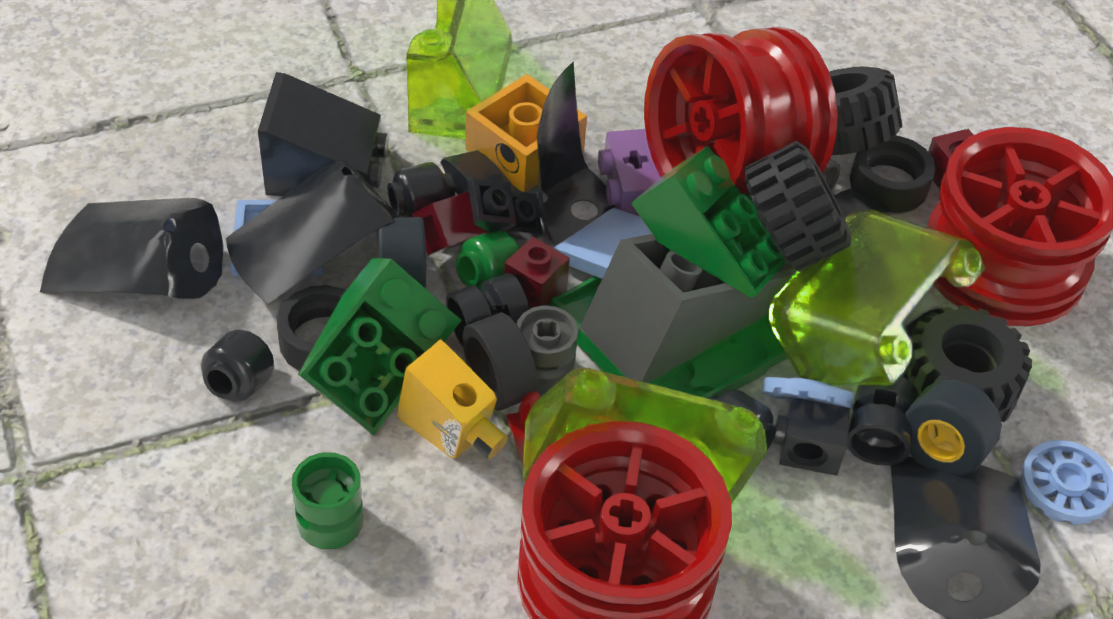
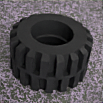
(865, 108)
(797, 206)
(973, 342)

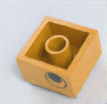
(507, 130)

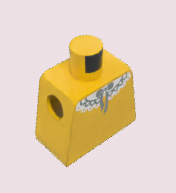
(449, 404)

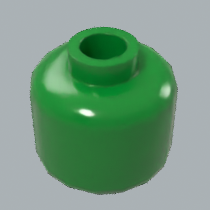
(484, 257)

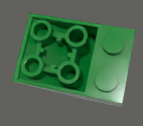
(710, 223)
(372, 339)

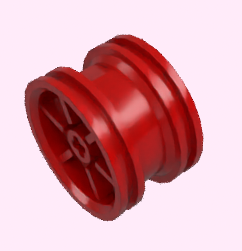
(739, 99)
(1034, 215)
(627, 504)

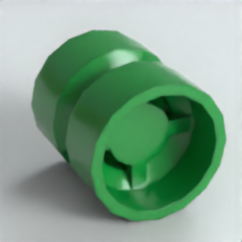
(328, 500)

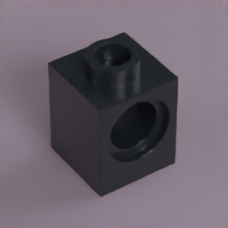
(813, 436)

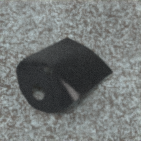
(562, 166)
(306, 229)
(127, 250)
(931, 540)

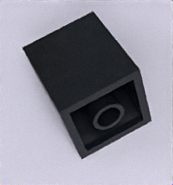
(312, 128)

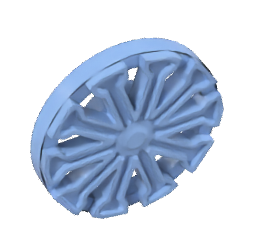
(806, 389)
(1068, 481)

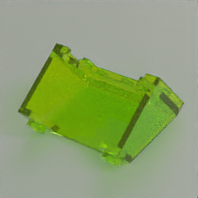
(456, 66)
(848, 310)
(586, 396)

